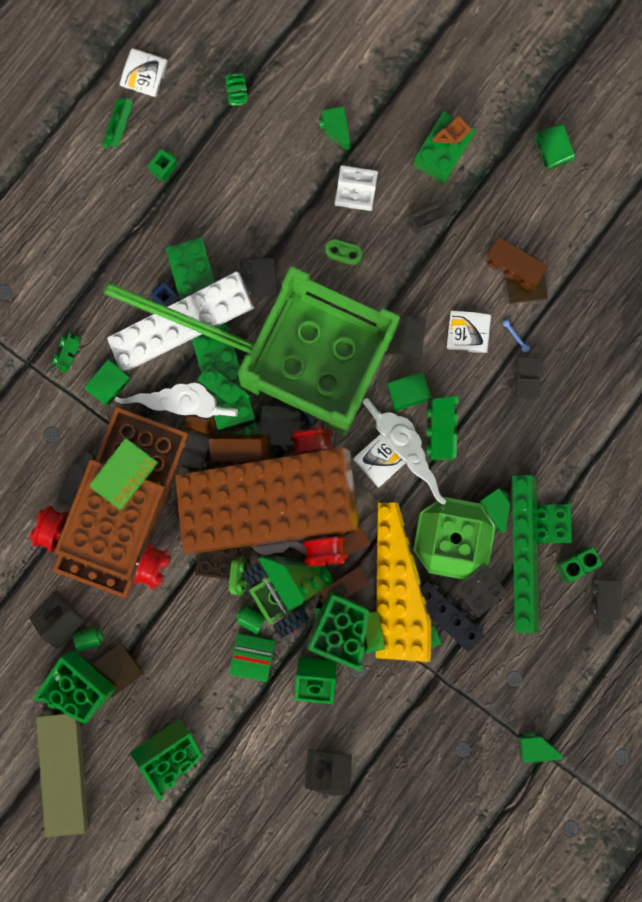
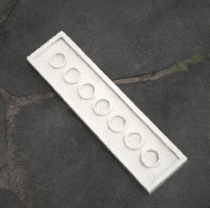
(158, 335)

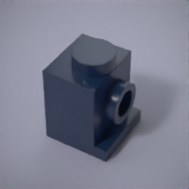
(163, 290)

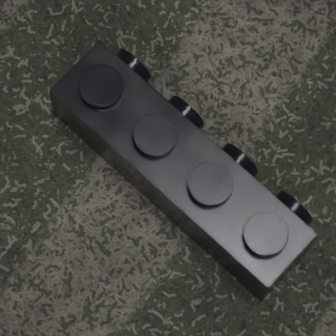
(449, 618)

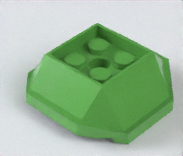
(433, 536)

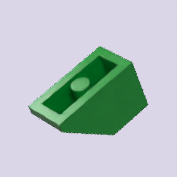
(335, 126)
(497, 507)
(536, 749)

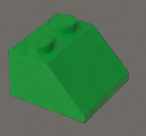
(315, 680)

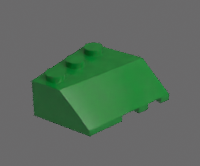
(441, 429)
(295, 579)
(340, 631)
(75, 688)
(166, 757)

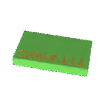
(123, 474)

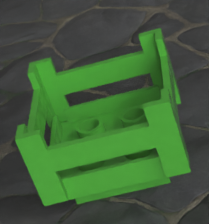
(318, 353)

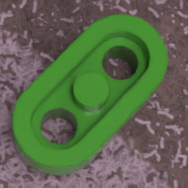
(344, 251)
(237, 583)

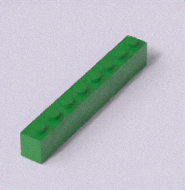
(525, 554)

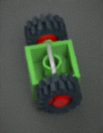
(271, 602)

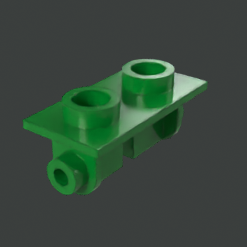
(61, 358)

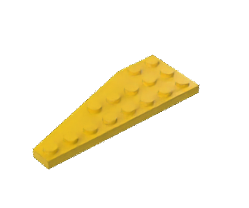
(399, 597)

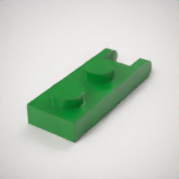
(117, 122)
(222, 386)

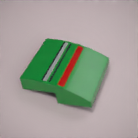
(252, 657)

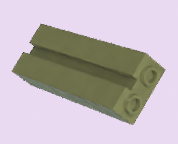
(61, 774)

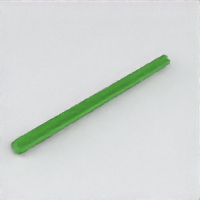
(179, 318)

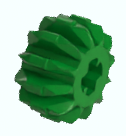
(236, 89)

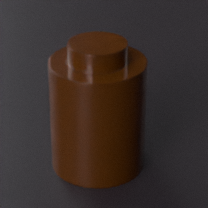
(200, 424)

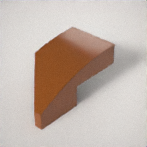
(453, 133)

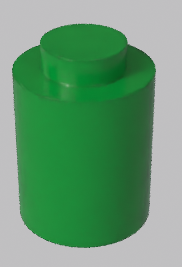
(250, 619)
(88, 638)

